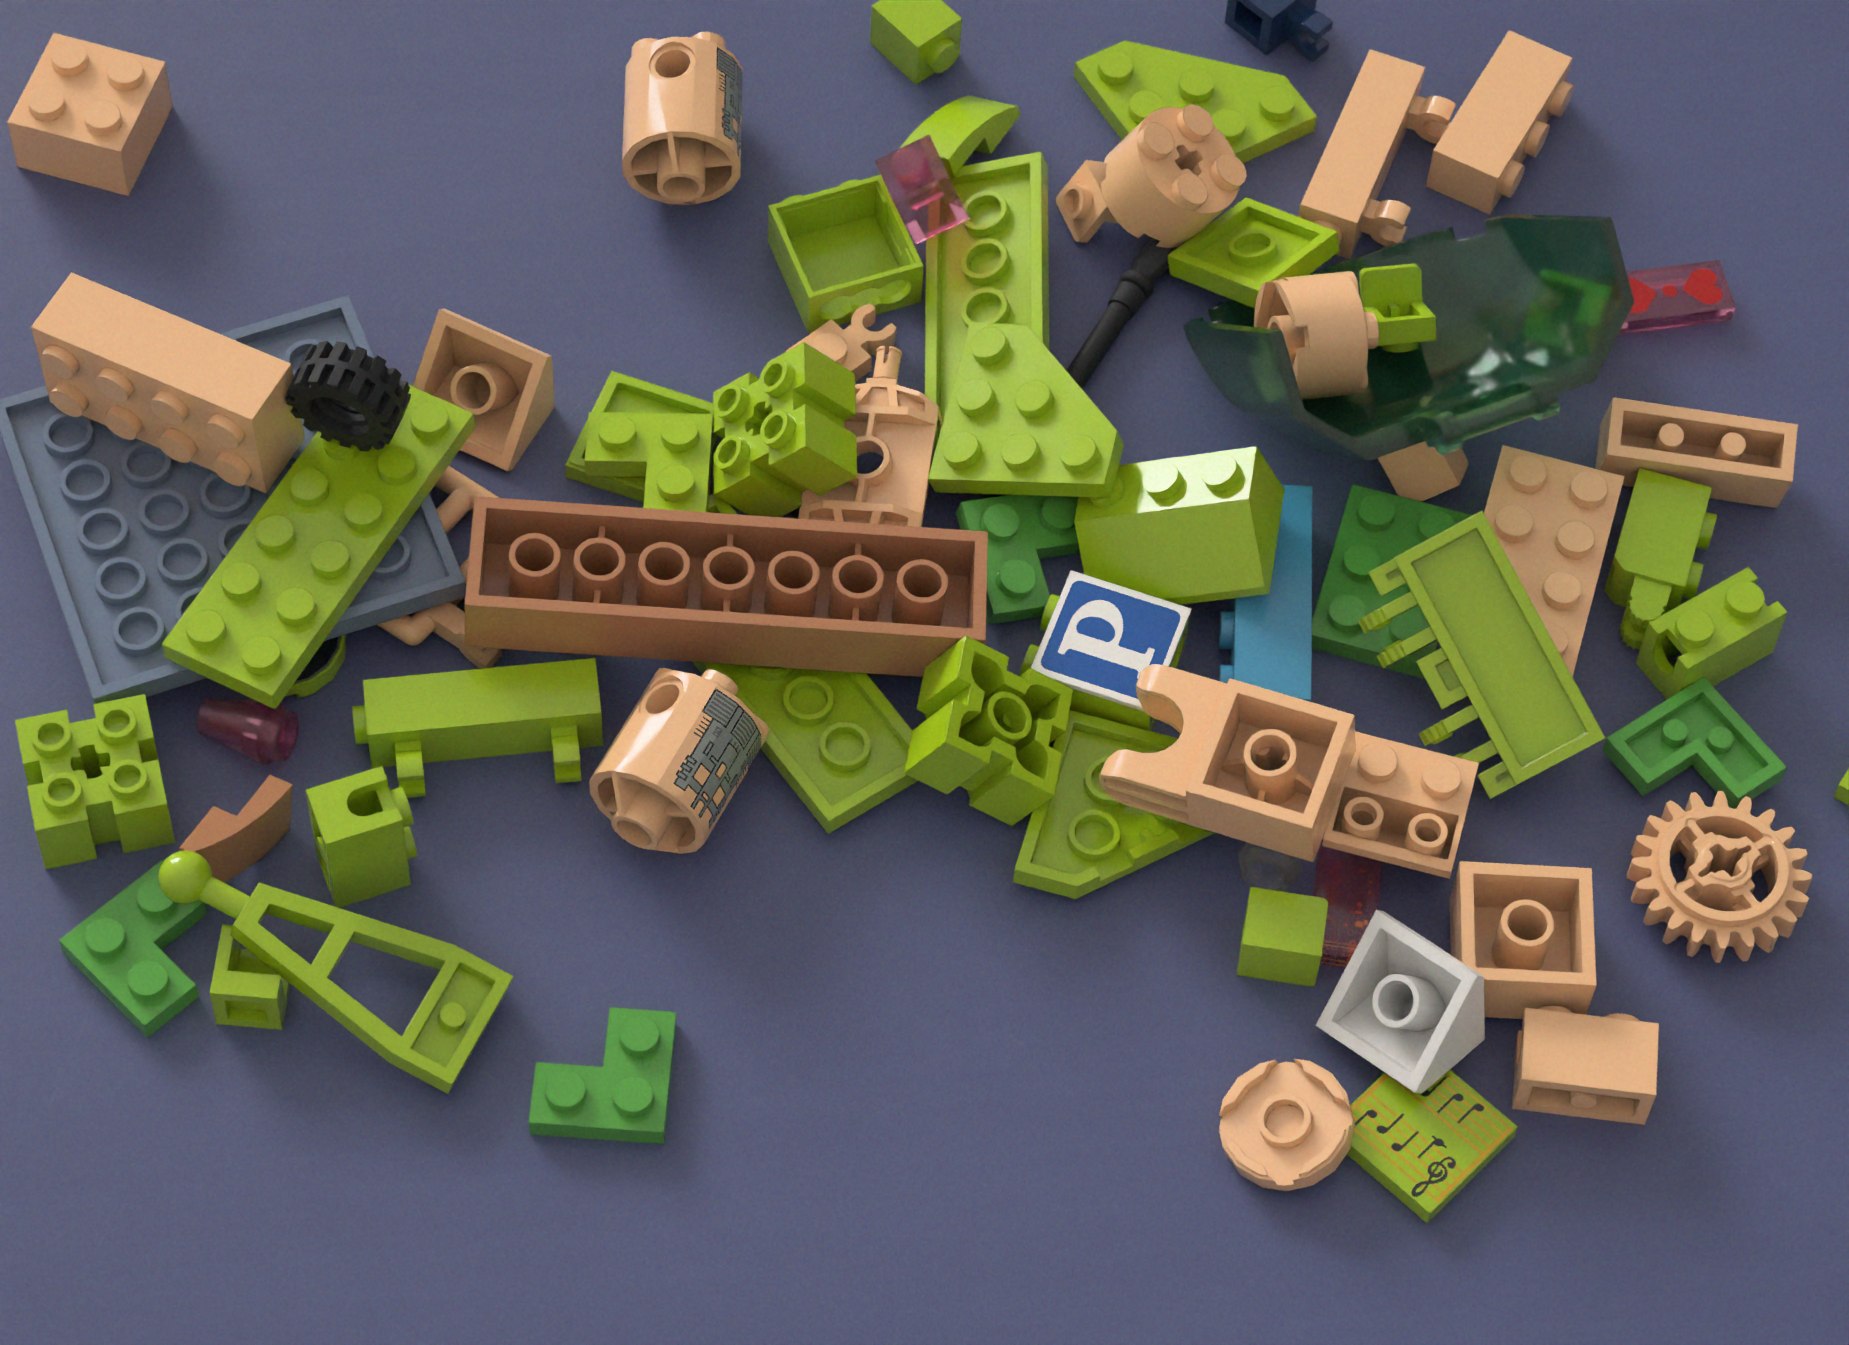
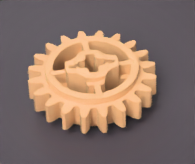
(1716, 897)

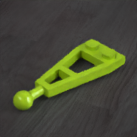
(448, 1017)

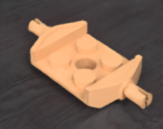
(902, 430)

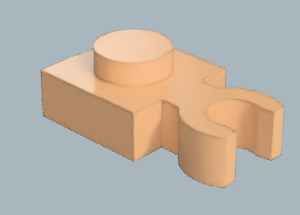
(853, 344)

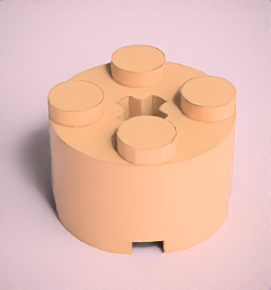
(1171, 176)
(1322, 331)

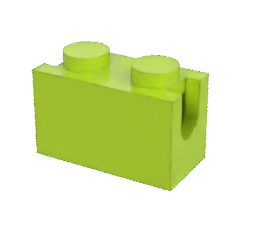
(1714, 632)
(361, 836)

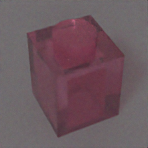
(922, 189)

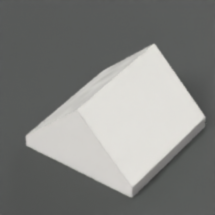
(1406, 1005)

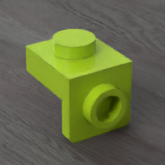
(1397, 302)

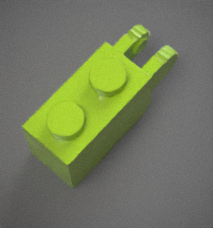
(1657, 550)

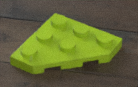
(1246, 104)
(1021, 423)
(1084, 835)

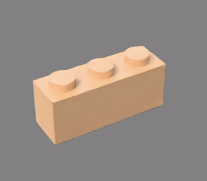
(1501, 123)
(1733, 454)

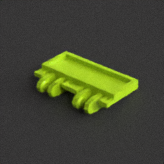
(1488, 651)

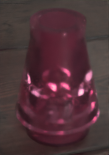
(250, 727)

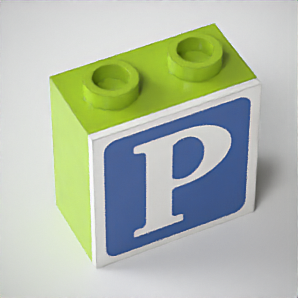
(1102, 641)

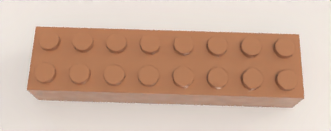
(721, 587)

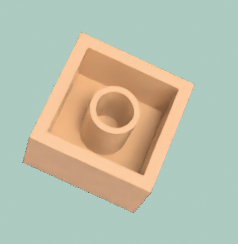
(90, 114)
(1525, 934)

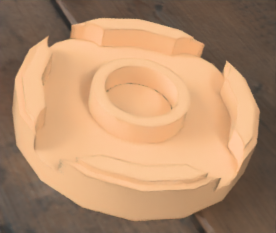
(1286, 1124)

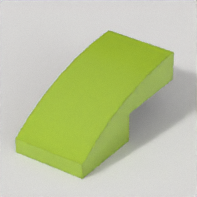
(966, 126)

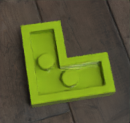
(663, 447)

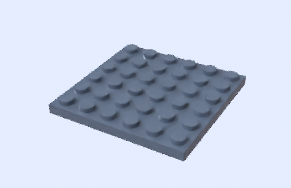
(143, 534)

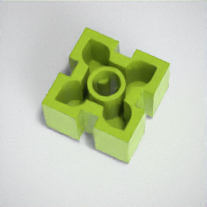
(784, 433)
(988, 731)
(94, 781)

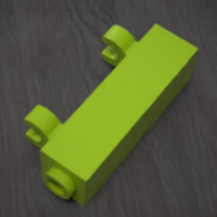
(481, 716)

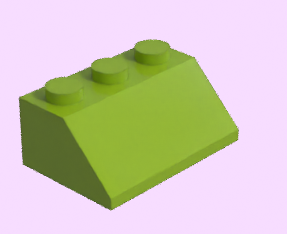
(1186, 527)

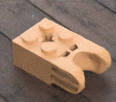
(1225, 758)

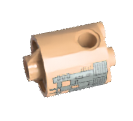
(682, 119)
(677, 761)

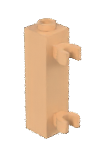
(1364, 147)

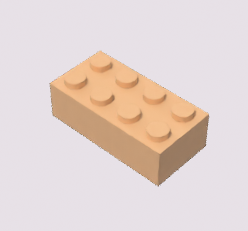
(167, 383)
(1555, 534)

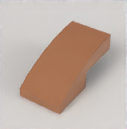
(239, 841)

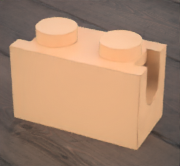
(1585, 1065)

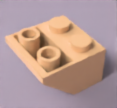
(1402, 805)

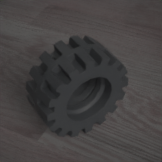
(348, 396)

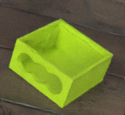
(844, 252)

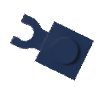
(1272, 22)

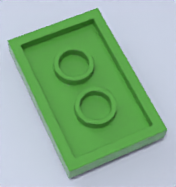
(1370, 534)

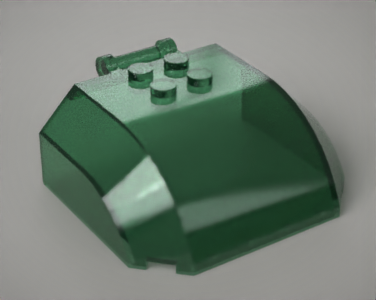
(1515, 327)

